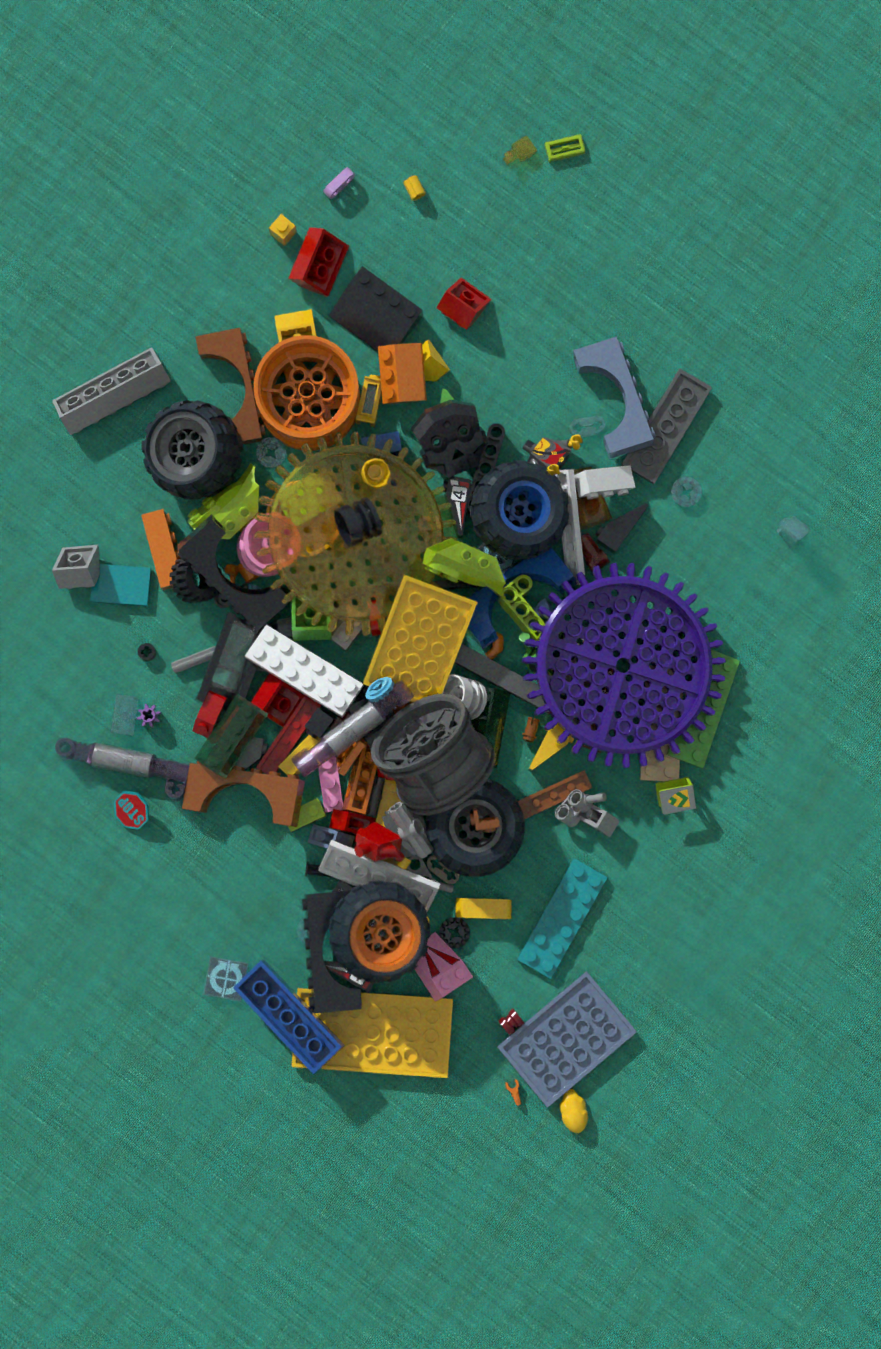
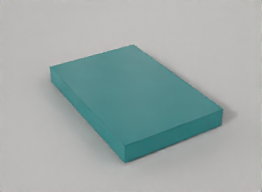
(122, 585)

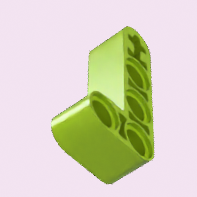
(519, 602)

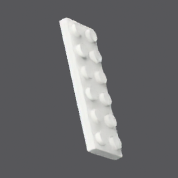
(304, 671)
(345, 865)

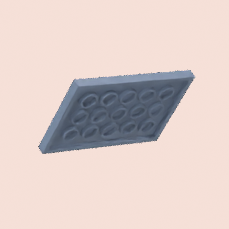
(566, 1039)

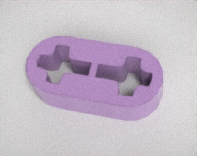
(339, 183)

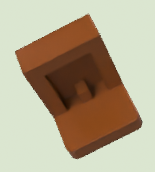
(488, 824)

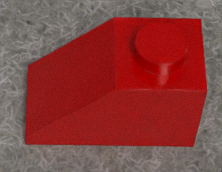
(209, 714)
(349, 821)

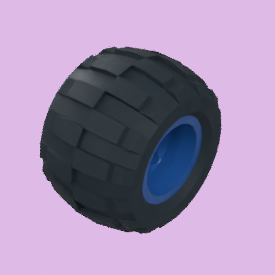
(540, 490)

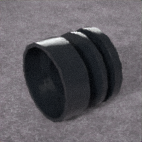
(357, 522)

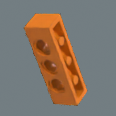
(360, 782)

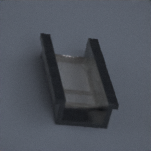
(228, 669)

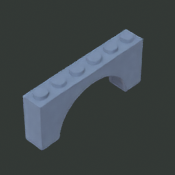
(608, 360)

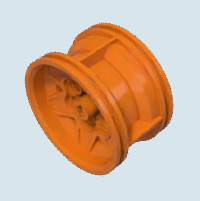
(288, 358)

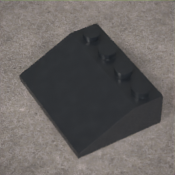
(375, 311)

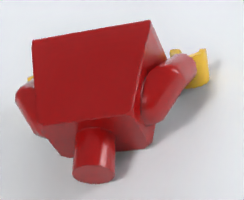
(379, 844)

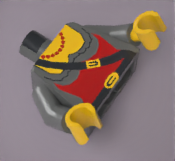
(551, 453)

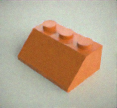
(402, 373)

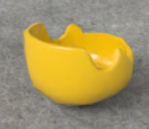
(375, 473)

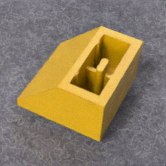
(295, 324)

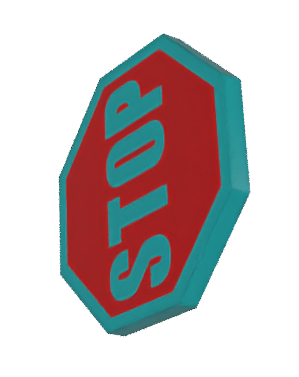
(131, 810)

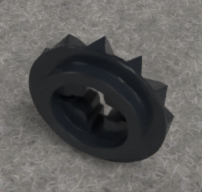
(452, 923)

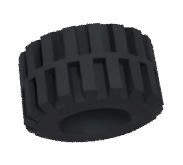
(185, 587)

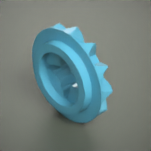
(379, 689)

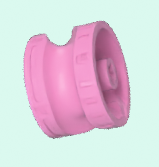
(248, 546)

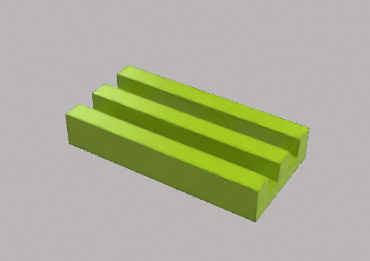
(581, 151)

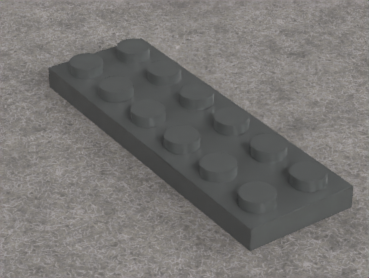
(669, 423)

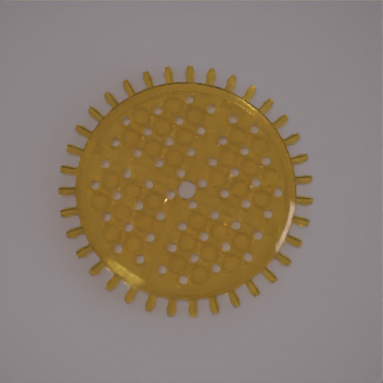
(408, 485)

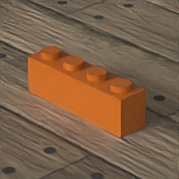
(161, 544)

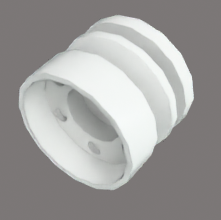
(469, 691)

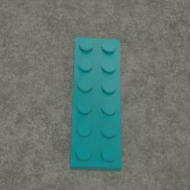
(562, 918)

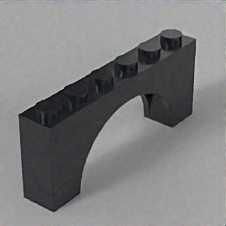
(200, 550)
(326, 992)

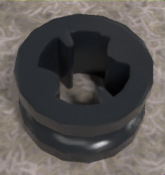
(142, 648)

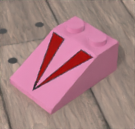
(441, 968)

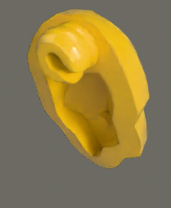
(573, 1111)

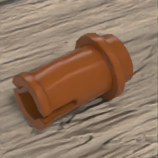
(530, 730)

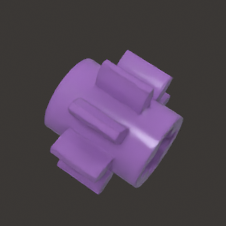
(148, 710)

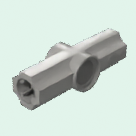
(410, 829)

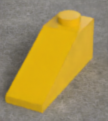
(549, 746)

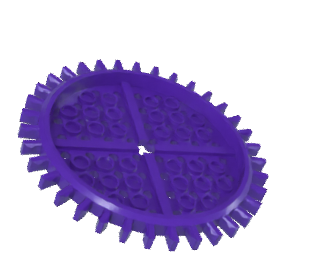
(680, 620)

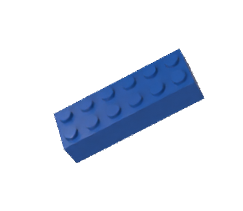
(288, 1016)

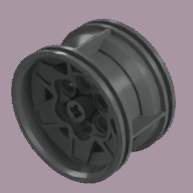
(433, 754)

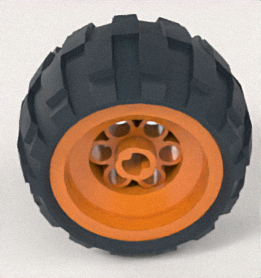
(397, 950)

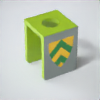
(675, 795)

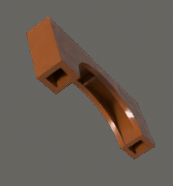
(282, 792)

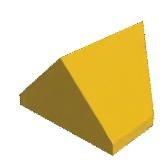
(433, 363)

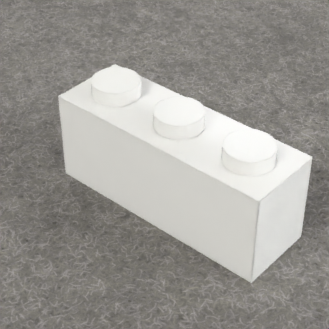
(604, 482)

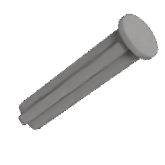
(192, 660)

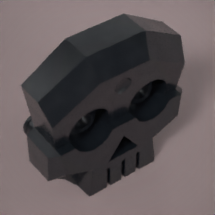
(445, 423)

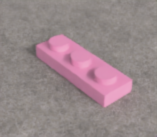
(330, 785)

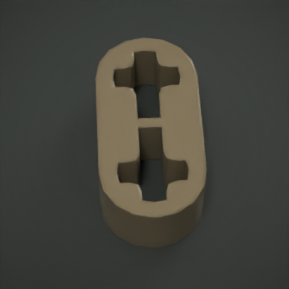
(440, 873)

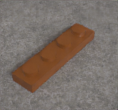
(553, 794)

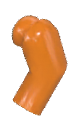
(497, 647)

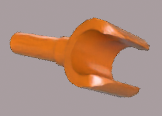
(232, 571)

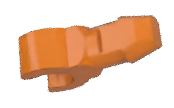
(514, 1092)

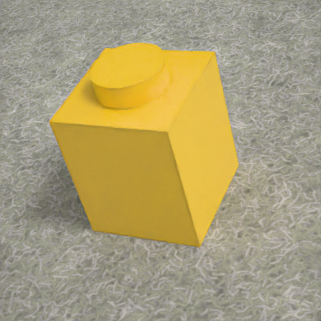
(282, 229)

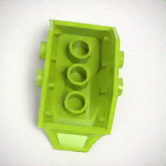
(231, 506)
(465, 563)

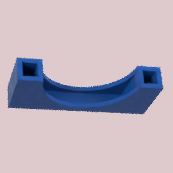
(543, 568)

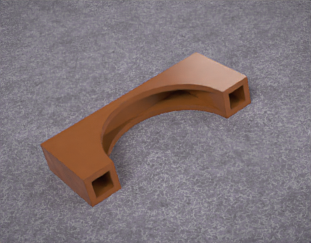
(230, 347)

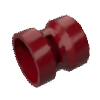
(511, 1021)

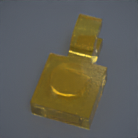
(521, 149)

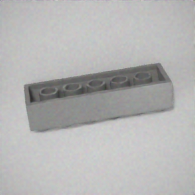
(111, 391)

